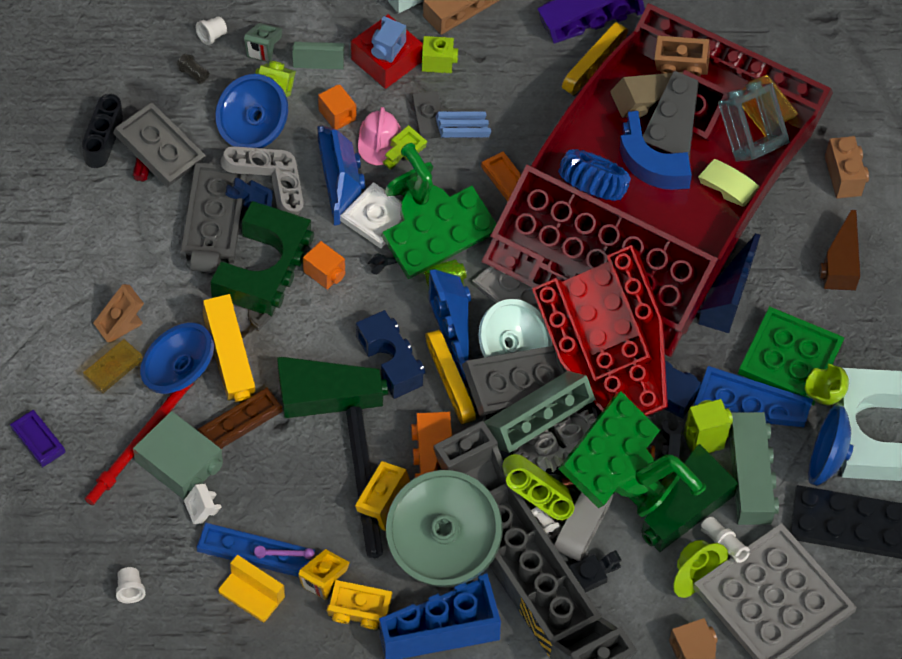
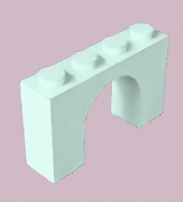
(871, 457)

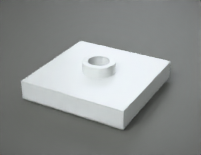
(373, 214)

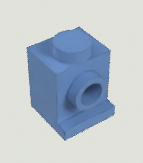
(388, 39)

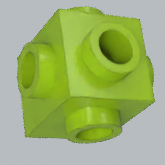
(281, 75)

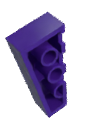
(571, 17)

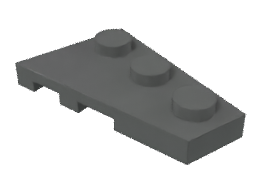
(673, 118)

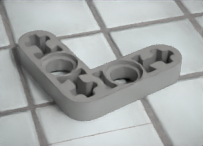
(277, 170)

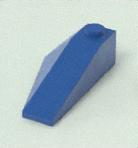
(450, 307)

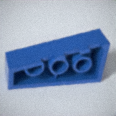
(443, 622)

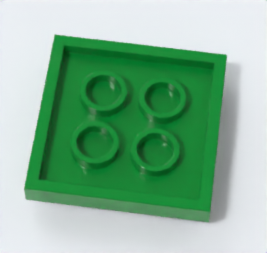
(788, 351)

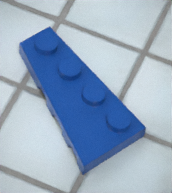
(752, 396)

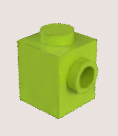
(438, 54)

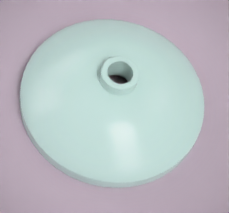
(517, 324)

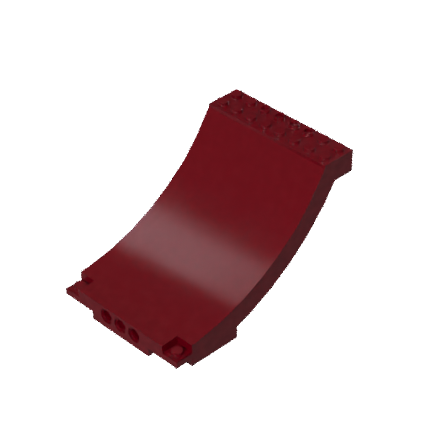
(679, 233)

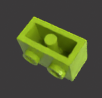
(708, 425)

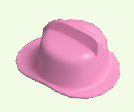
(376, 136)

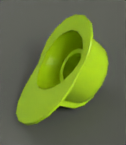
(695, 562)

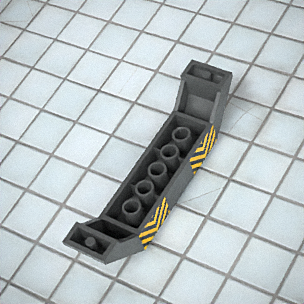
(530, 564)

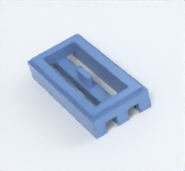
(462, 121)

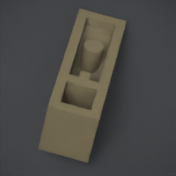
(639, 92)

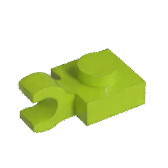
(406, 136)

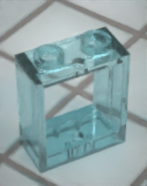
(737, 125)

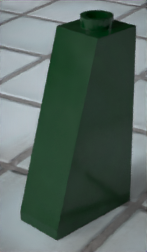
(327, 387)
(681, 509)

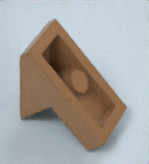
(120, 314)

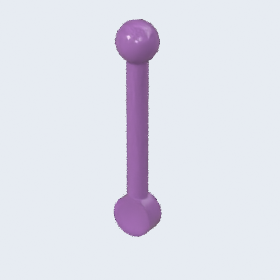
(261, 552)

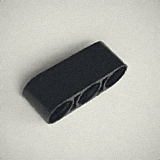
(100, 131)

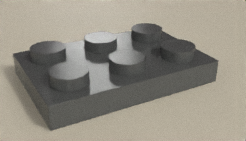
(159, 144)

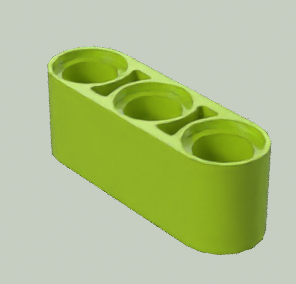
(544, 497)

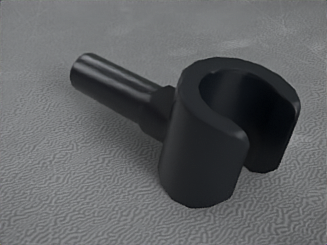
(380, 262)

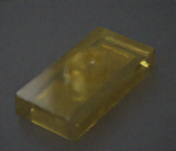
(113, 366)

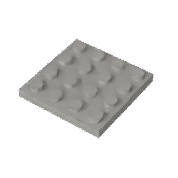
(775, 597)

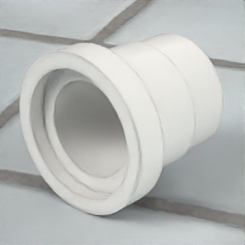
(210, 29)
(129, 586)

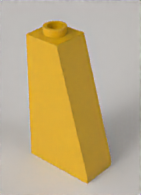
(228, 348)

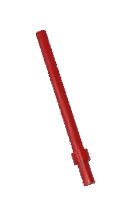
(108, 478)

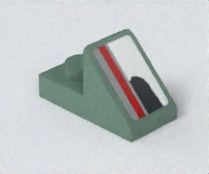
(261, 41)

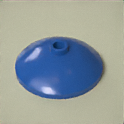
(243, 102)
(177, 358)
(831, 446)

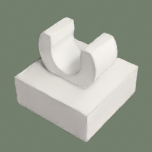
(200, 503)

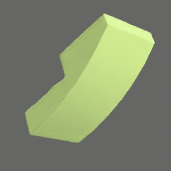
(730, 182)

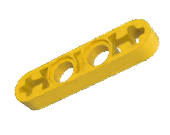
(594, 58)
(450, 376)

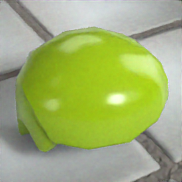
(827, 385)

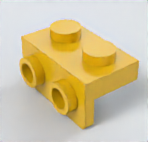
(358, 604)

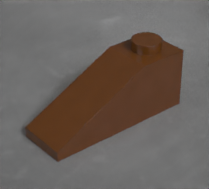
(842, 261)

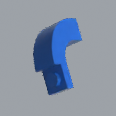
(651, 166)

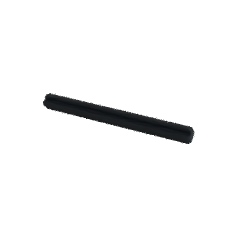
(363, 475)

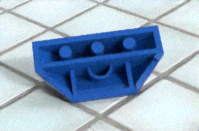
(340, 170)

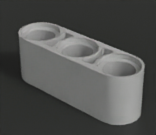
(580, 528)

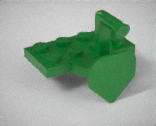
(435, 228)
(616, 459)

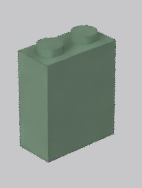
(178, 455)

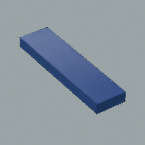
(229, 542)

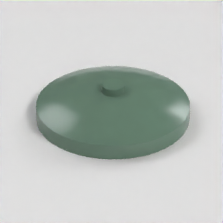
(444, 528)

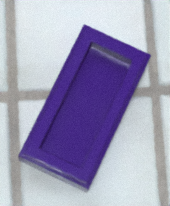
(37, 438)

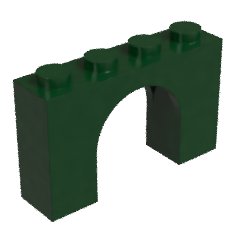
(264, 289)

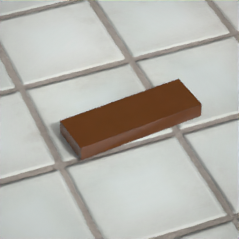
(242, 418)

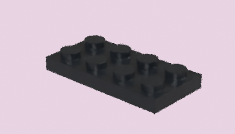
(847, 521)

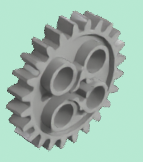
(546, 448)

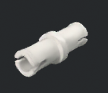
(725, 537)

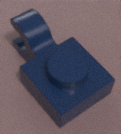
(249, 192)

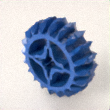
(594, 175)

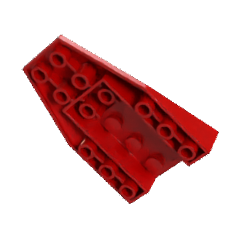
(609, 330)

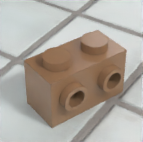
(682, 54)
(846, 167)

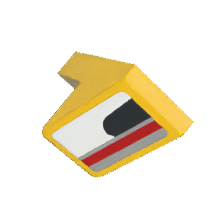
(322, 572)

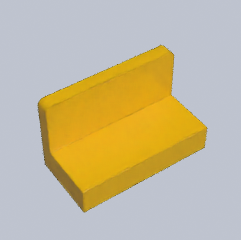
(381, 492)
(252, 589)

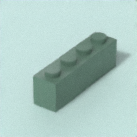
(540, 410)
(752, 469)

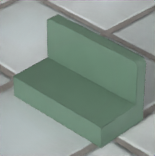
(318, 55)

